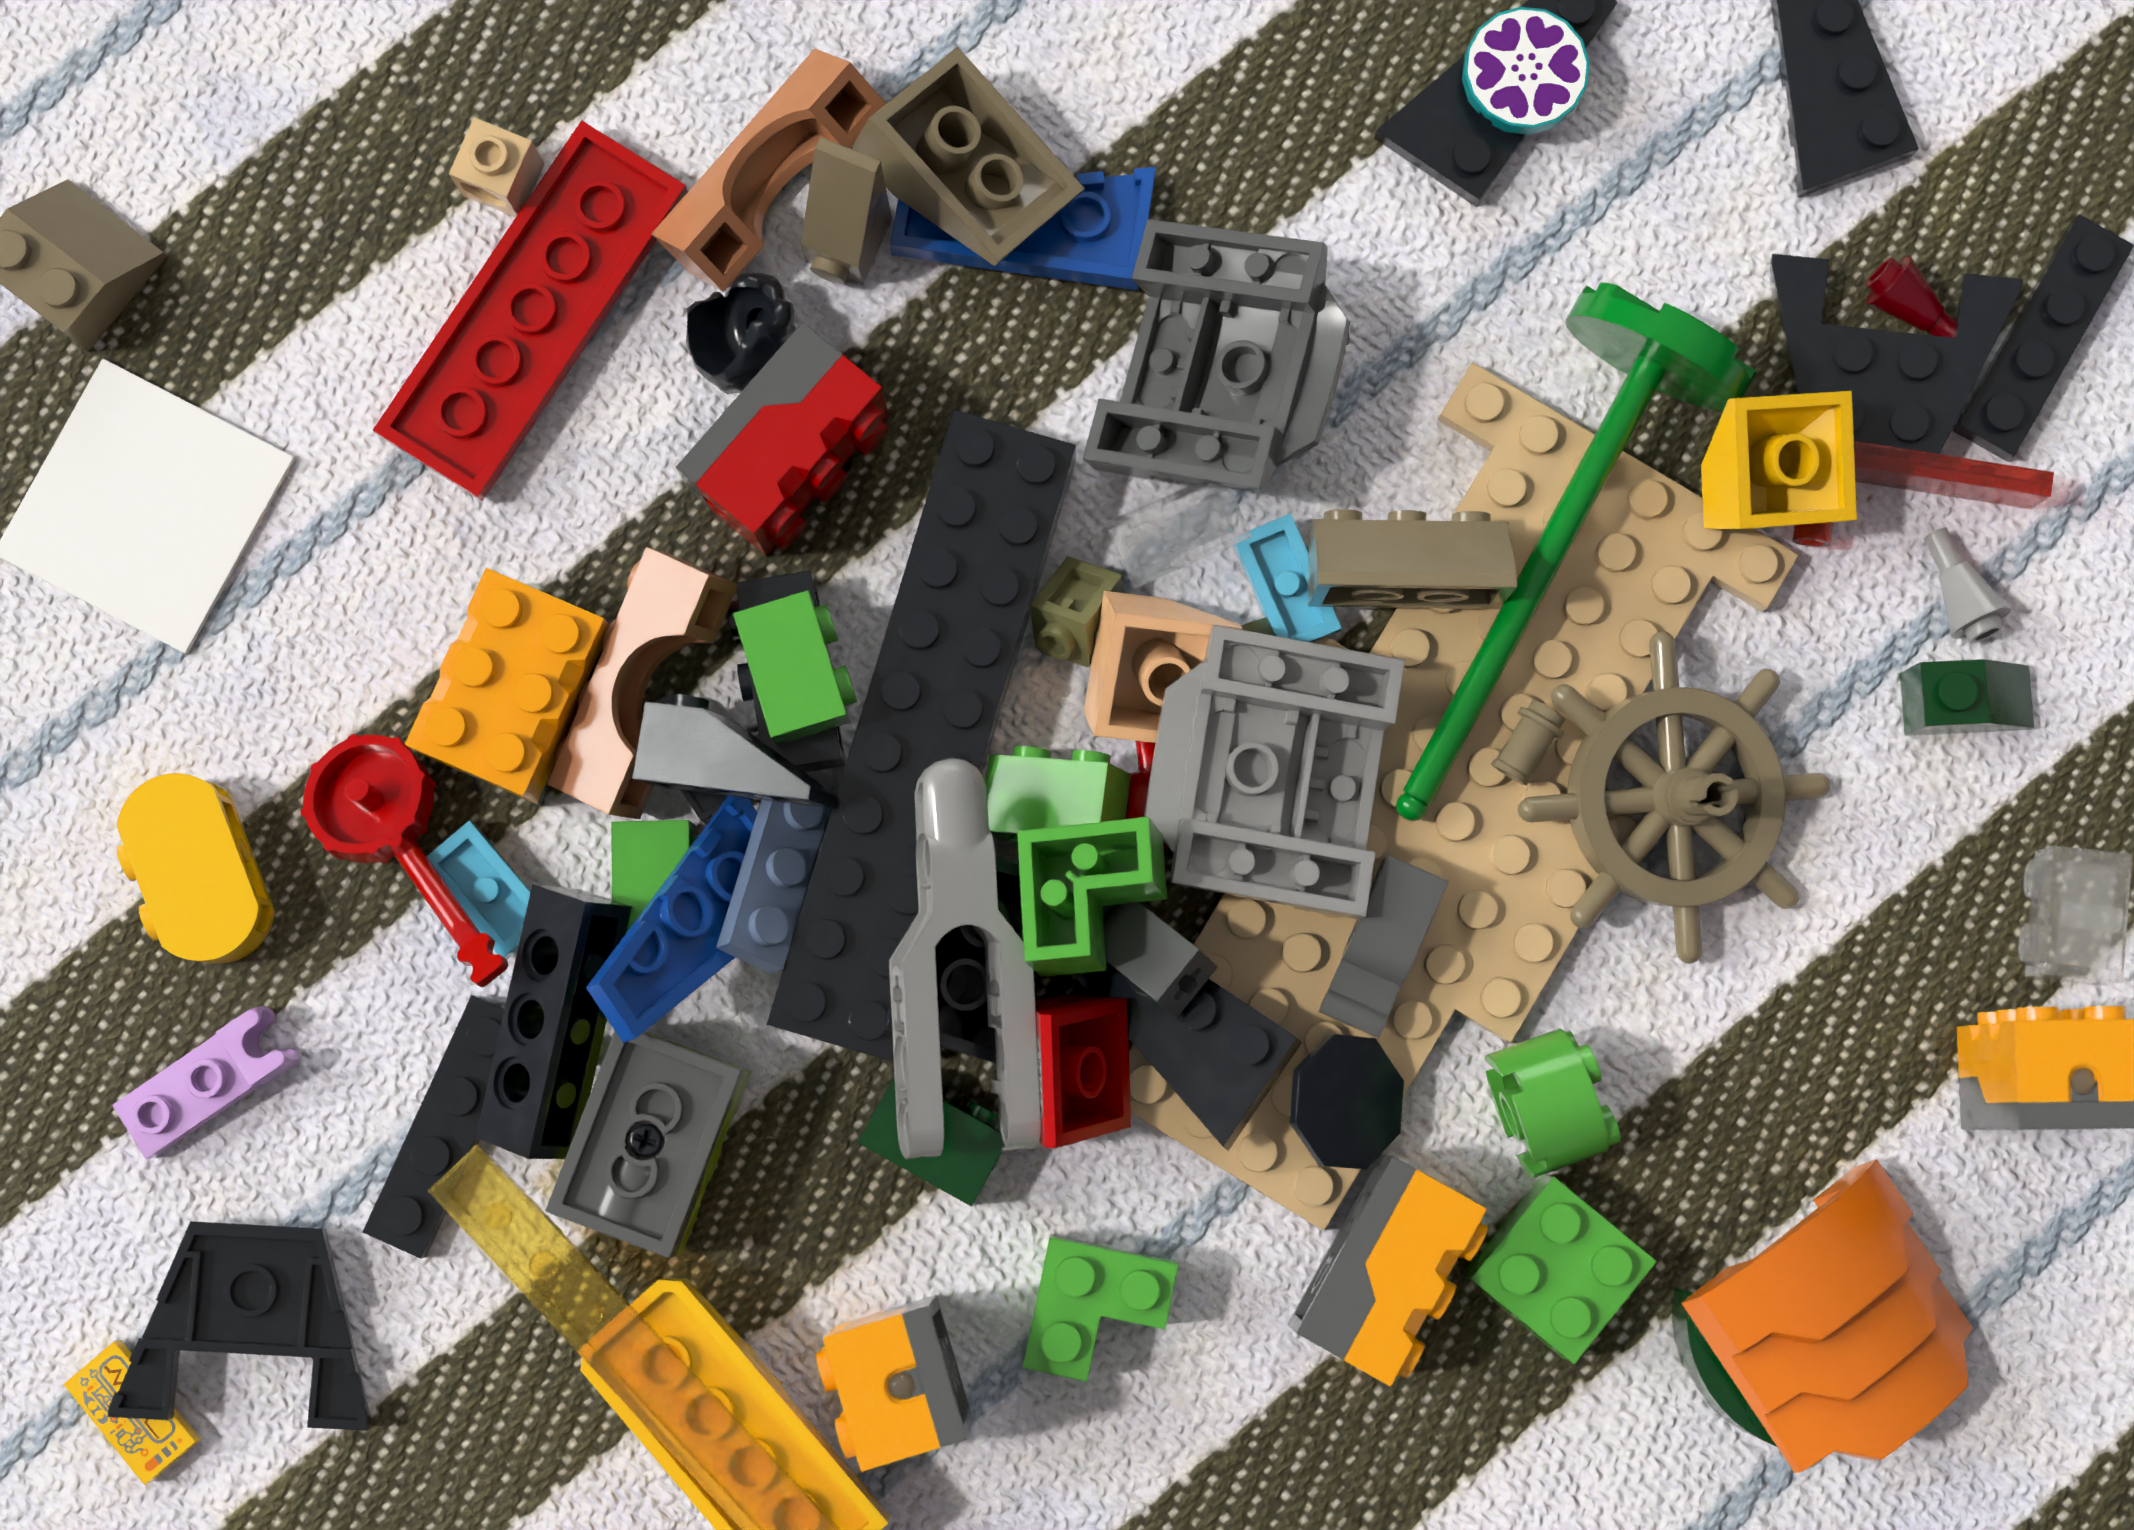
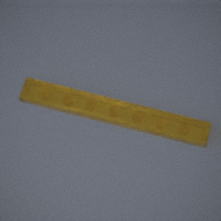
(623, 1348)

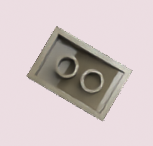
(967, 159)

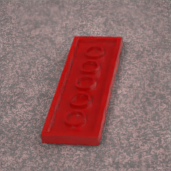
(530, 311)

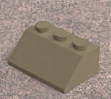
(1410, 561)

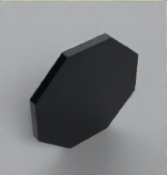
(1346, 1101)

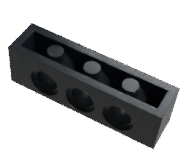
(551, 1023)

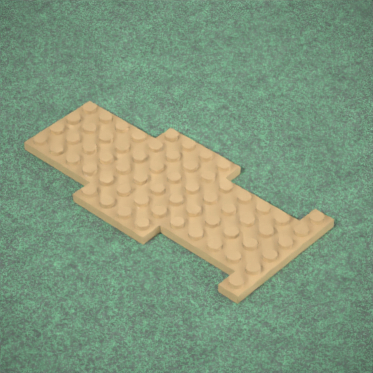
(1509, 879)

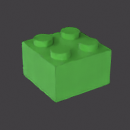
(1559, 1268)

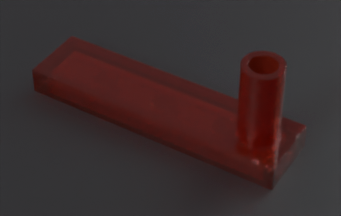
(1939, 476)

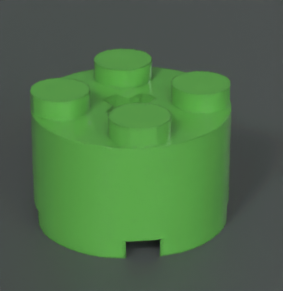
(1550, 1101)

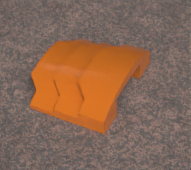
(1839, 1327)

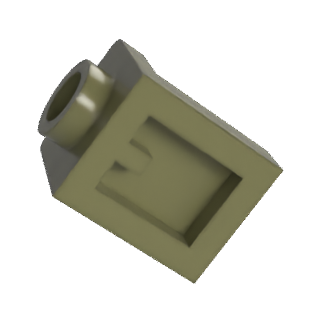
(1069, 610)

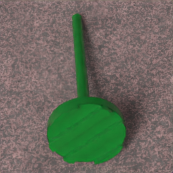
(1657, 352)

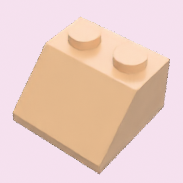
(1136, 655)

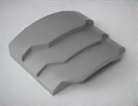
(1274, 770)

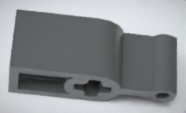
(1383, 946)
(1154, 956)

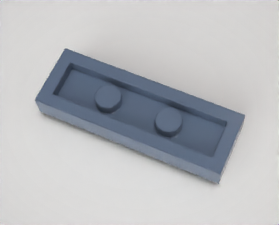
(772, 884)

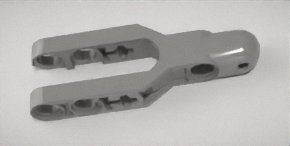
(956, 890)

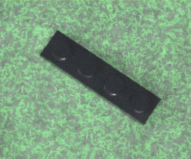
(2043, 338)
(439, 1135)

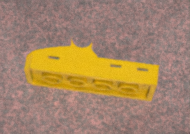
(754, 1398)

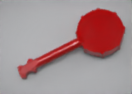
(371, 805)

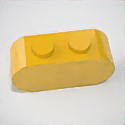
(193, 869)

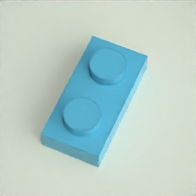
(1278, 575)
(484, 886)

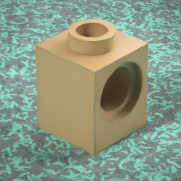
(496, 167)

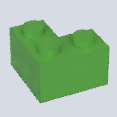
(1069, 878)
(1082, 1285)

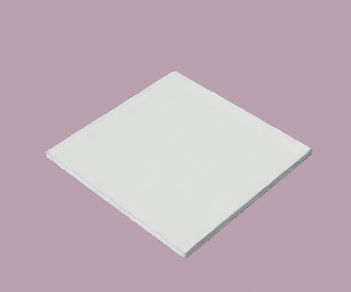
(144, 506)

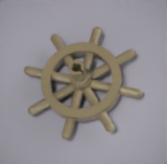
(1676, 797)

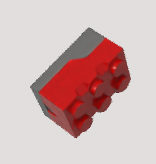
(786, 440)

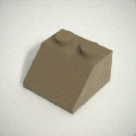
(73, 260)

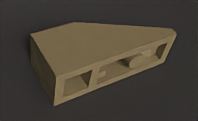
(844, 213)

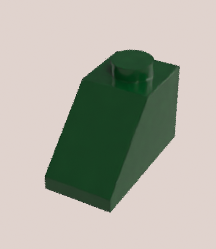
(1966, 697)

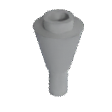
(1969, 600)

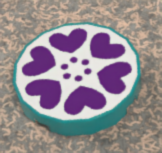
(1525, 70)

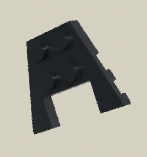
(1900, 382)
(249, 1295)

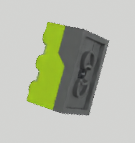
(648, 1142)

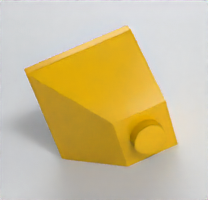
(1781, 462)

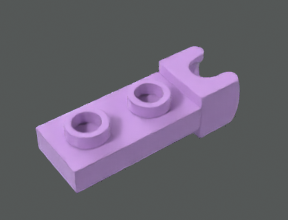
(203, 1083)

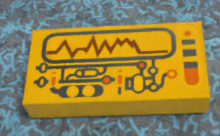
(144, 1444)

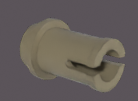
(1529, 741)

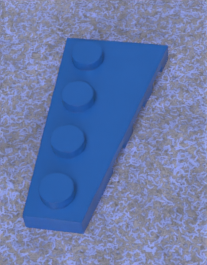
(1085, 242)
(677, 933)

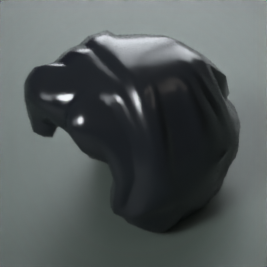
(739, 332)

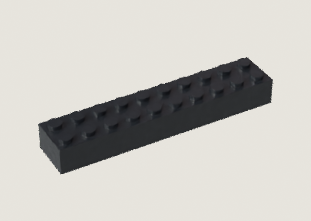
(927, 702)

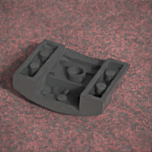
(1226, 361)

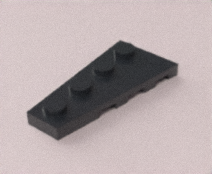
(1837, 94)
(1449, 137)
(1212, 1055)

